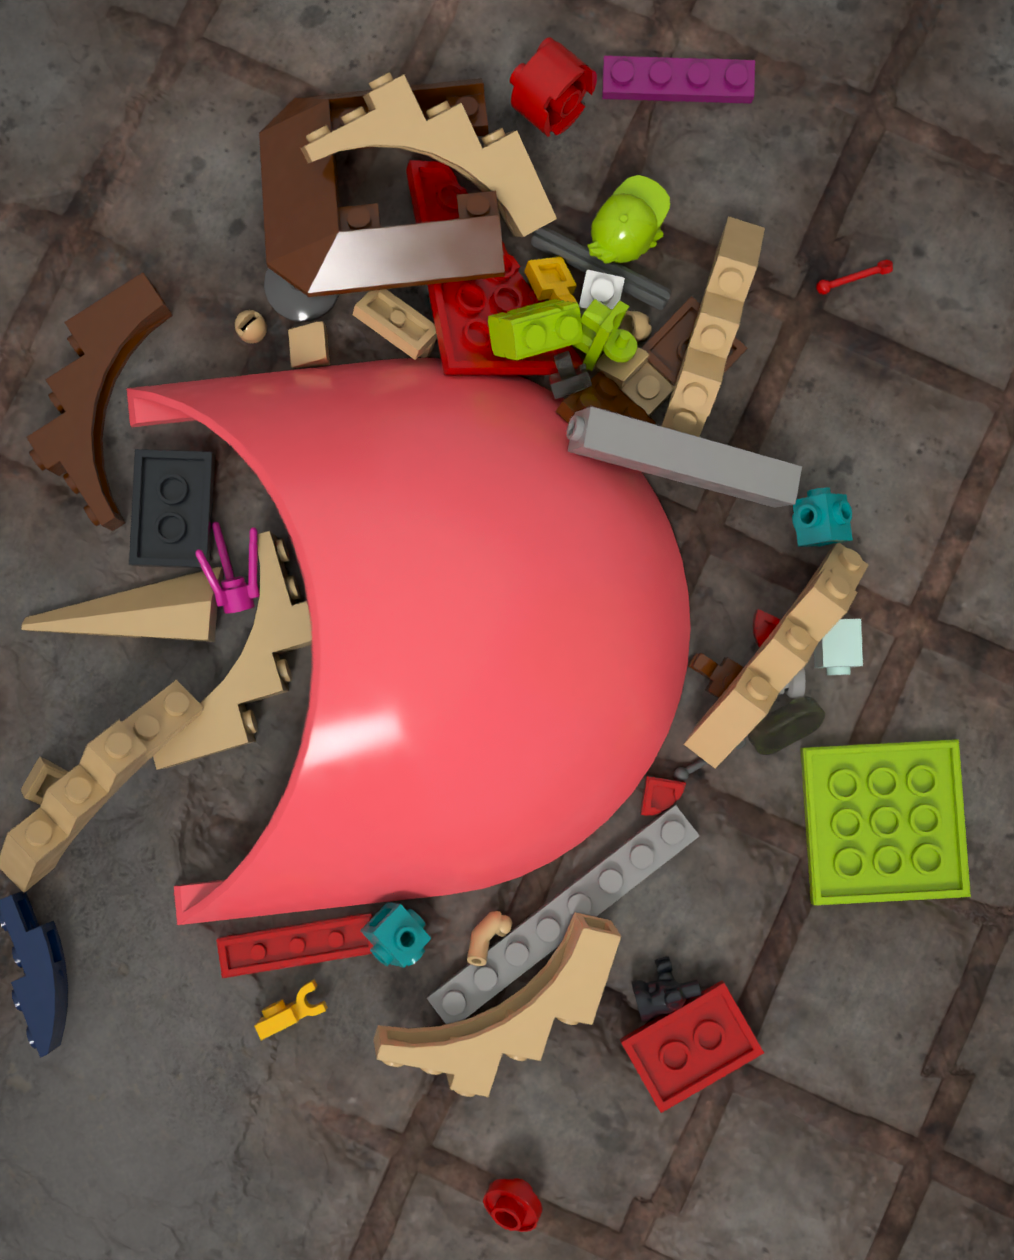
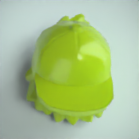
(629, 221)

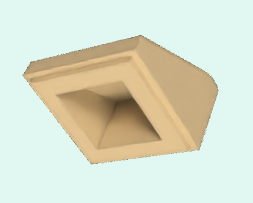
(309, 345)
(40, 779)

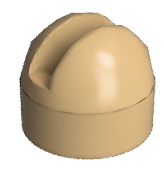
(637, 324)
(255, 330)

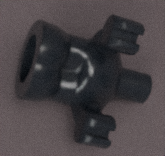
(665, 993)

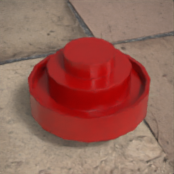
(513, 1204)

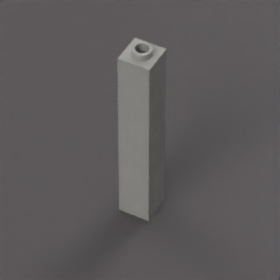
(682, 457)

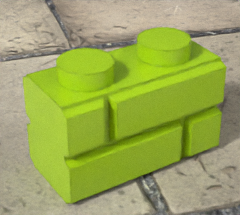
(535, 329)

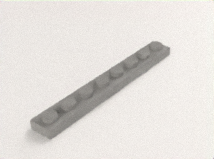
(547, 926)

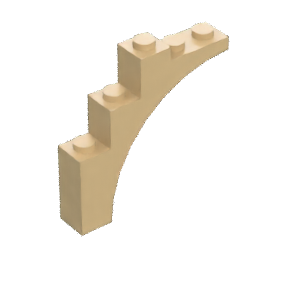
(448, 138)
(714, 327)
(779, 657)
(258, 672)
(107, 763)
(519, 1026)

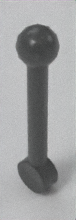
(681, 774)

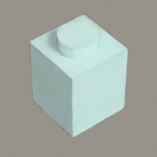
(840, 648)

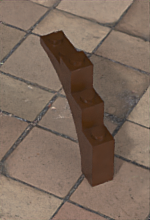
(104, 340)

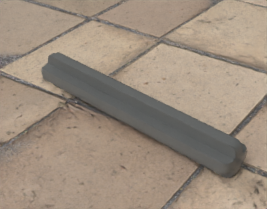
(579, 257)

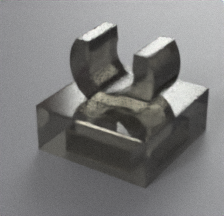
(569, 378)

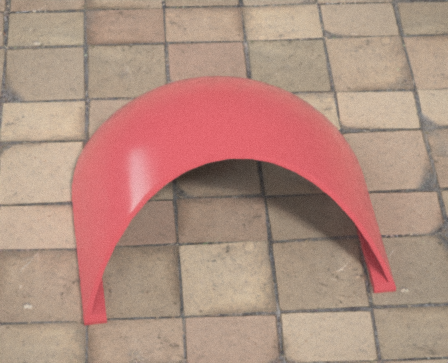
(481, 629)

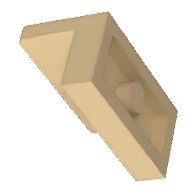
(397, 322)

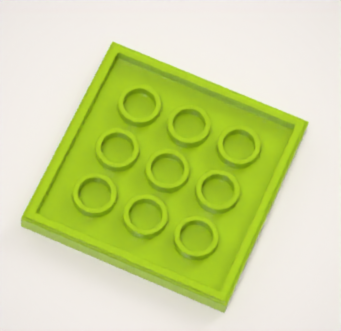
(885, 822)

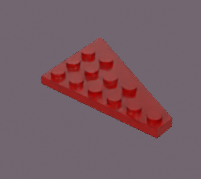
(464, 306)

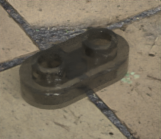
(787, 725)

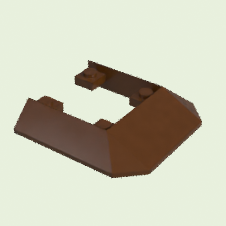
(345, 248)

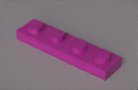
(678, 79)

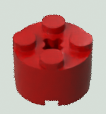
(551, 87)

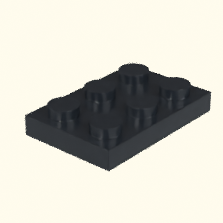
(171, 508)

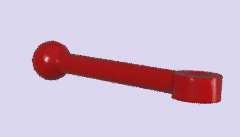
(883, 267)

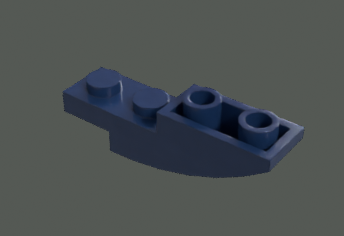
(44, 987)

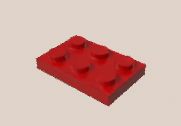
(691, 1046)

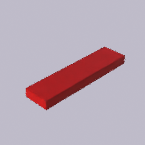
(293, 945)

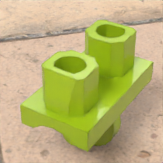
(602, 333)

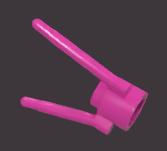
(235, 592)

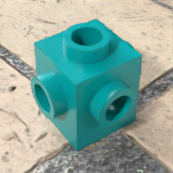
(822, 518)
(396, 935)

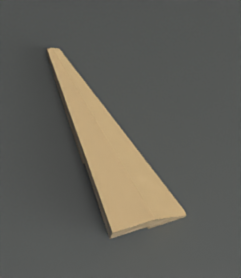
(164, 610)

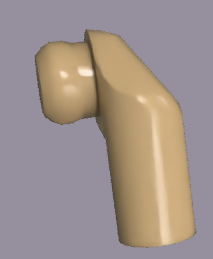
(481, 935)

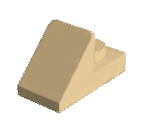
(637, 380)

